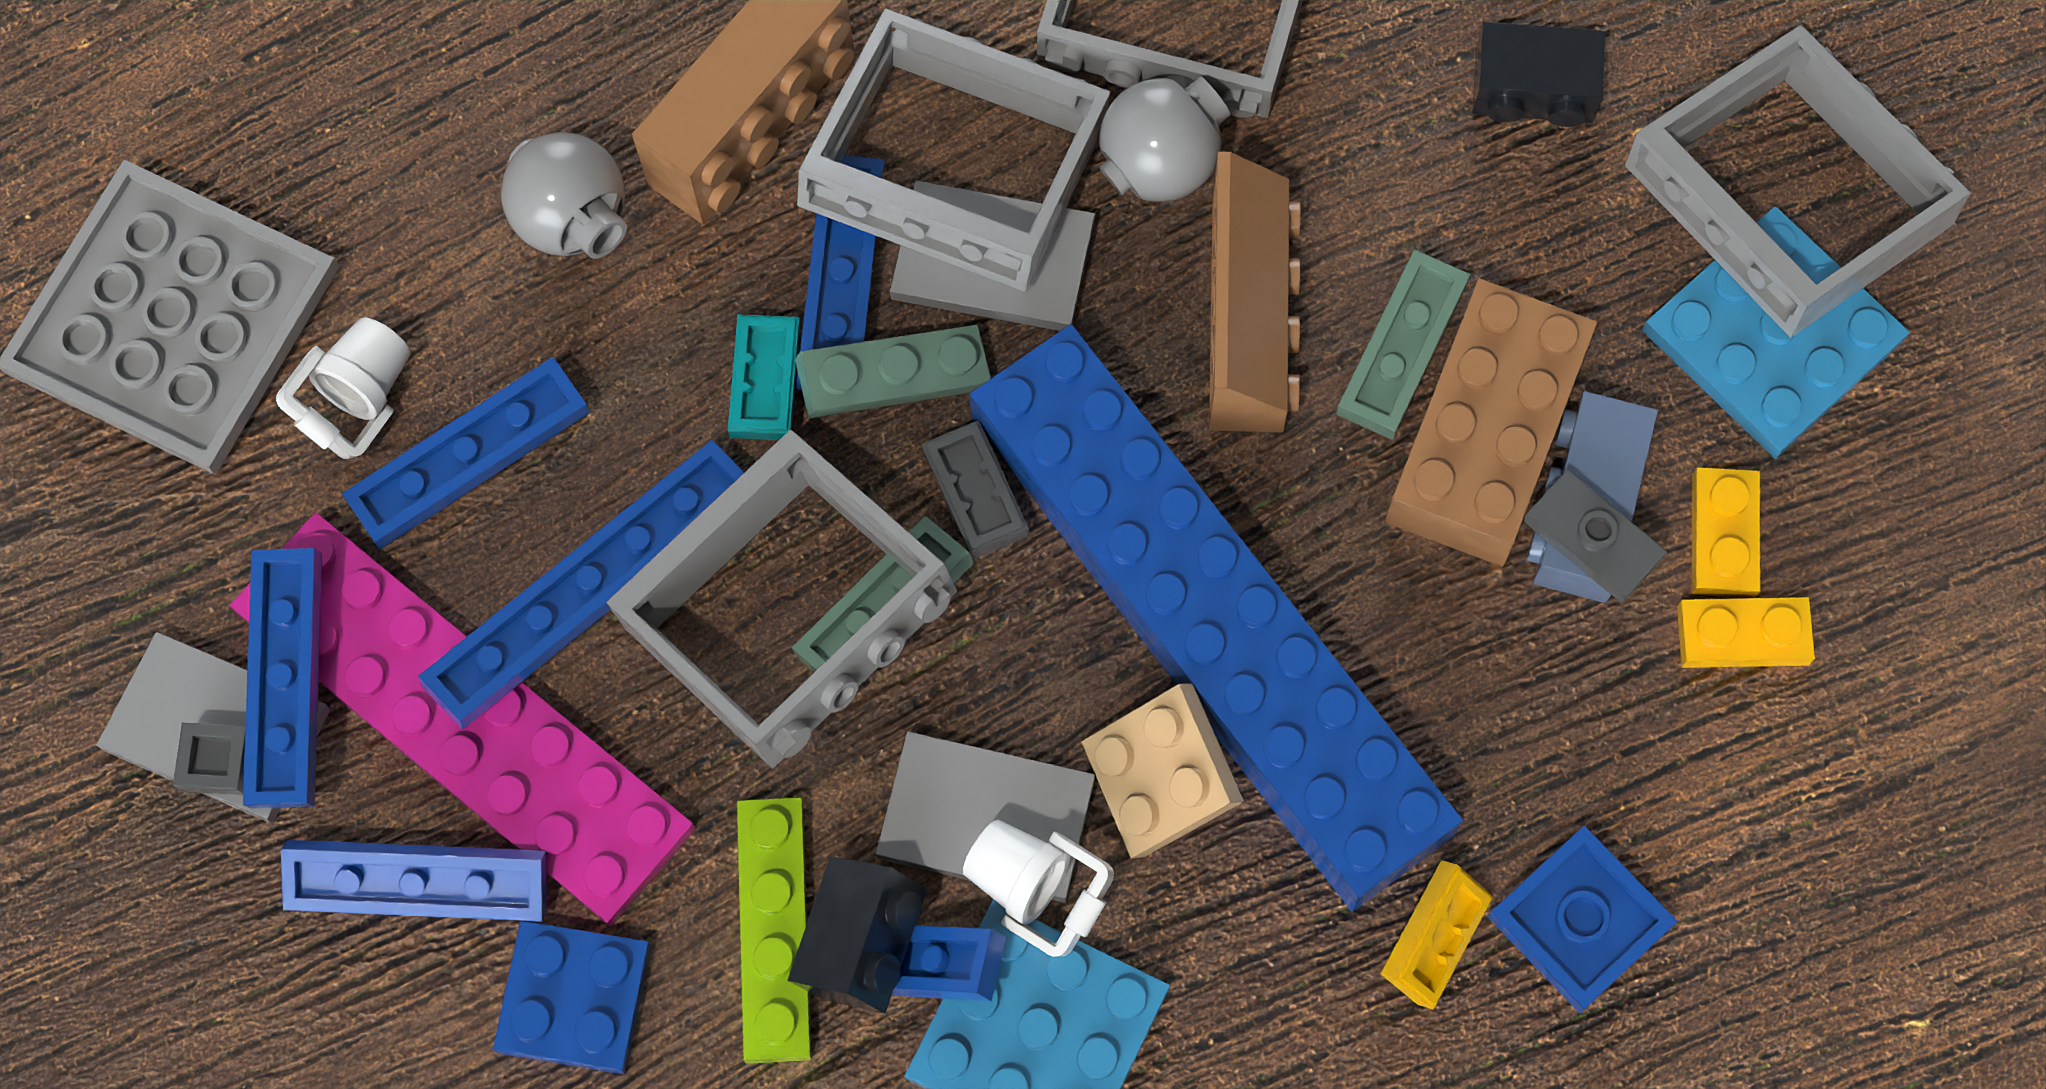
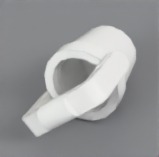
(354, 378)
(1025, 876)

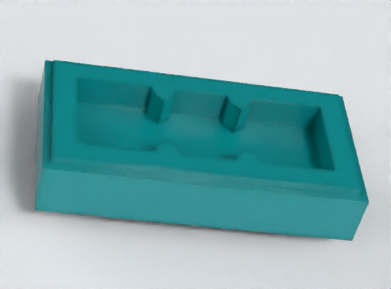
(764, 377)

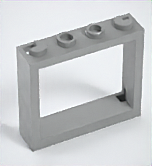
(1129, 64)
(921, 220)
(1734, 237)
(723, 532)

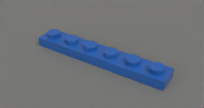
(573, 591)

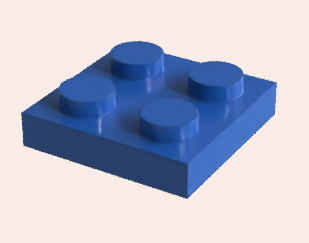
(1582, 919)
(572, 997)

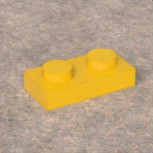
(1726, 532)
(1745, 632)

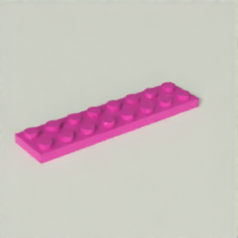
(514, 764)

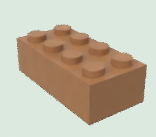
(741, 100)
(1490, 422)

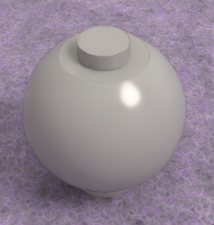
(1162, 138)
(564, 195)

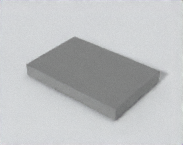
(1052, 292)
(176, 687)
(955, 790)

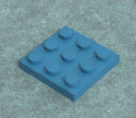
(1751, 366)
(1048, 1024)

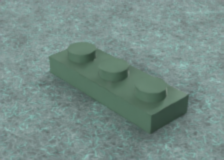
(1403, 344)
(892, 371)
(873, 593)

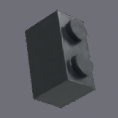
(1538, 73)
(857, 934)

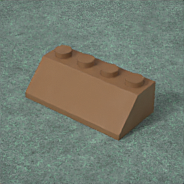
(1250, 298)

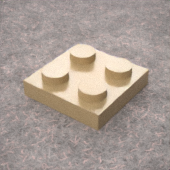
(1162, 771)

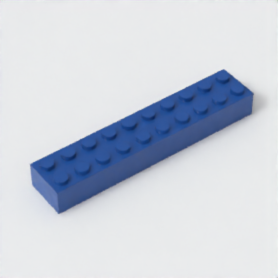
(1214, 618)

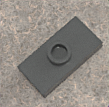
(975, 489)
(1595, 536)

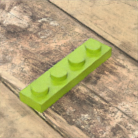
(772, 928)

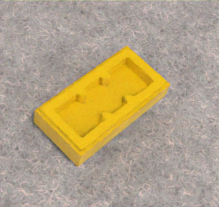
(1437, 934)

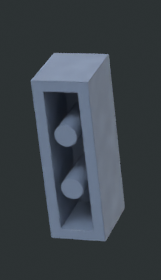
(1607, 451)

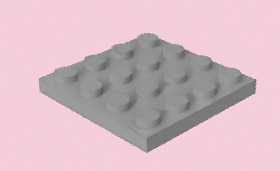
(168, 316)

